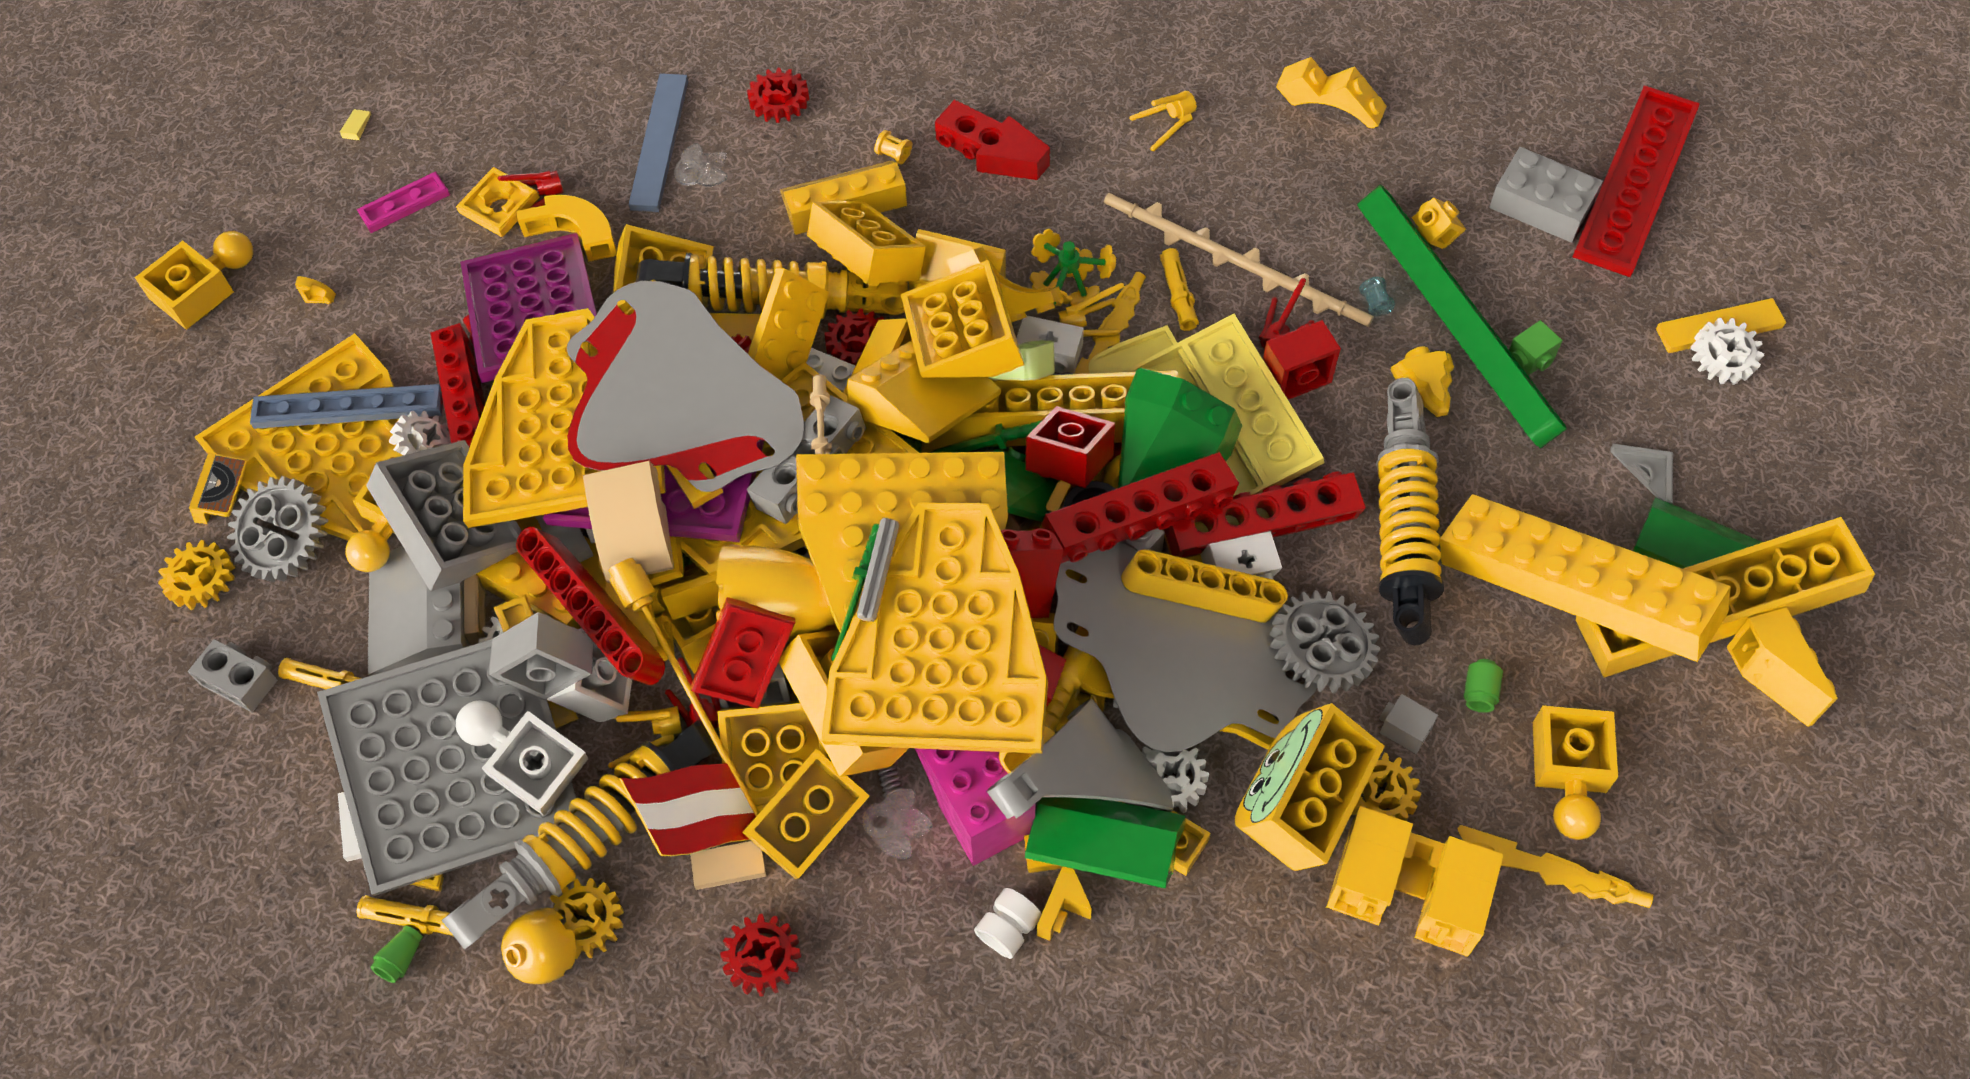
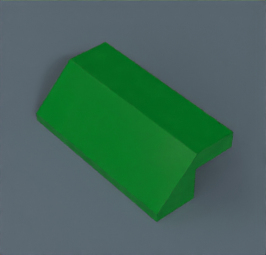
(1685, 537)
(1106, 838)

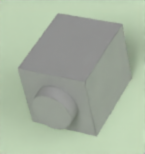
(1407, 723)

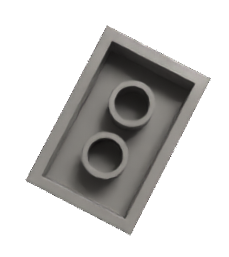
(1545, 194)

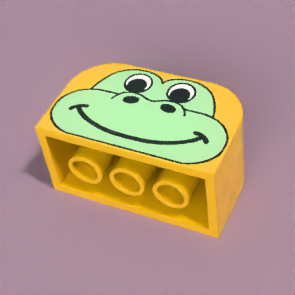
(1308, 787)

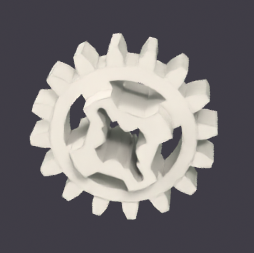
(1727, 351)
(418, 433)
(1180, 763)

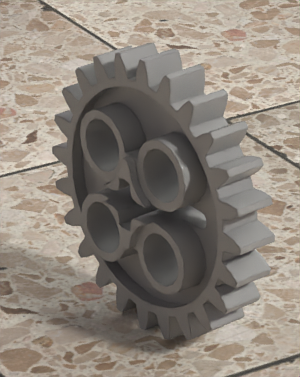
(265, 551)
(1301, 648)

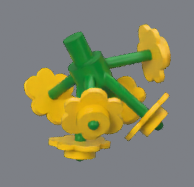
(1070, 263)

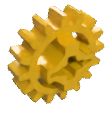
(196, 569)
(1399, 800)
(589, 901)

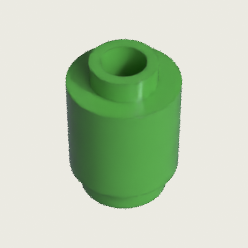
(1483, 685)

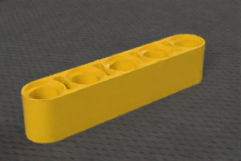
(1203, 586)

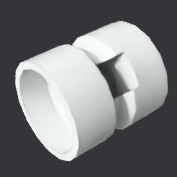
(1004, 928)

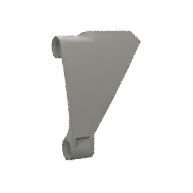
(1083, 762)

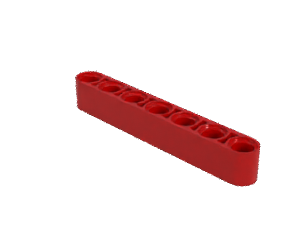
(590, 606)

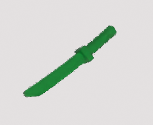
(1000, 437)
(860, 575)

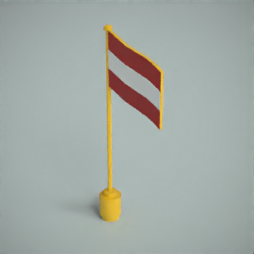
(697, 803)

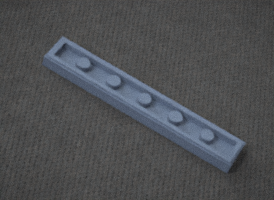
(658, 143)
(345, 406)

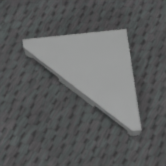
(1650, 467)

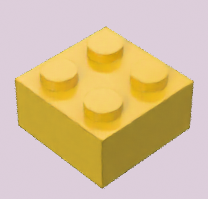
(1190, 846)

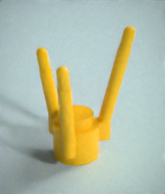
(1178, 106)
(1076, 313)
(663, 721)

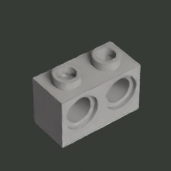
(231, 679)

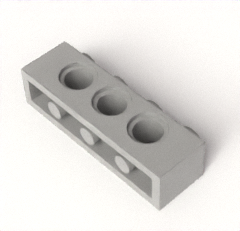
(776, 487)

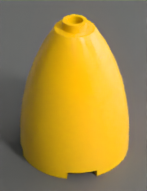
(774, 582)

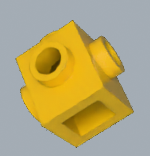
(1438, 222)

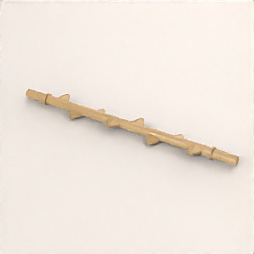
(1249, 261)

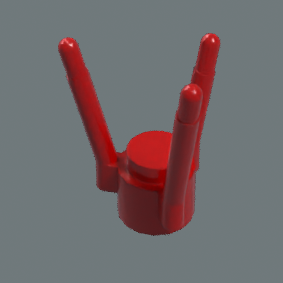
(546, 182)
(1280, 327)
(692, 716)

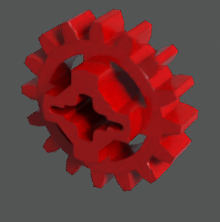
(778, 95)
(855, 334)
(747, 959)

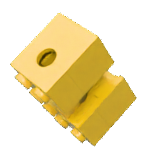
(1450, 877)

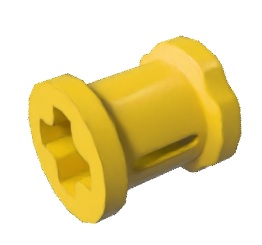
(893, 146)

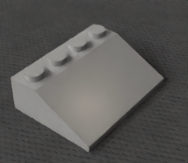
(425, 509)
(408, 619)

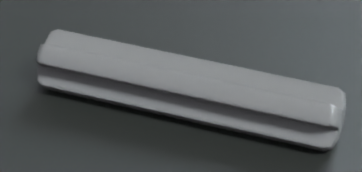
(878, 570)

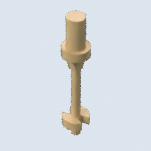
(820, 399)

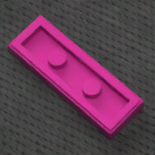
(403, 202)

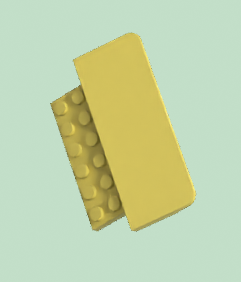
(1227, 365)

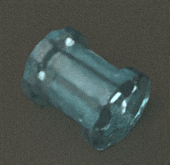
(1377, 296)

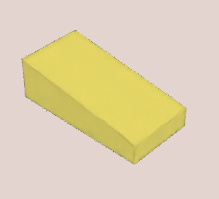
(355, 124)

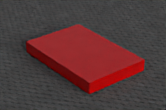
(742, 653)

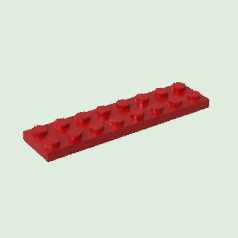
(1636, 181)

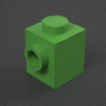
(1535, 347)

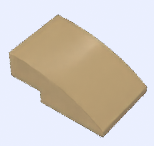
(629, 517)

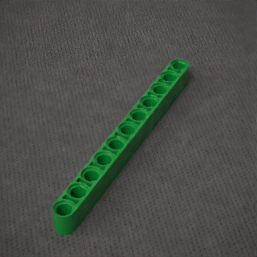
(1462, 318)

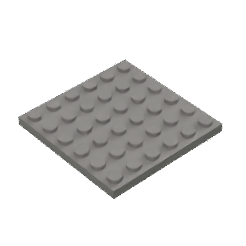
(411, 778)

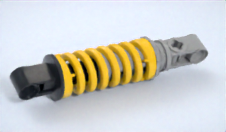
(1409, 515)
(548, 859)

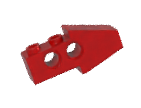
(996, 146)

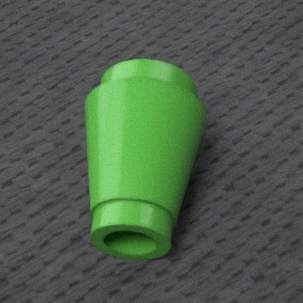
(396, 955)

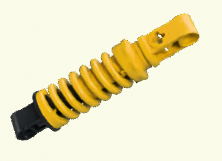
(754, 284)

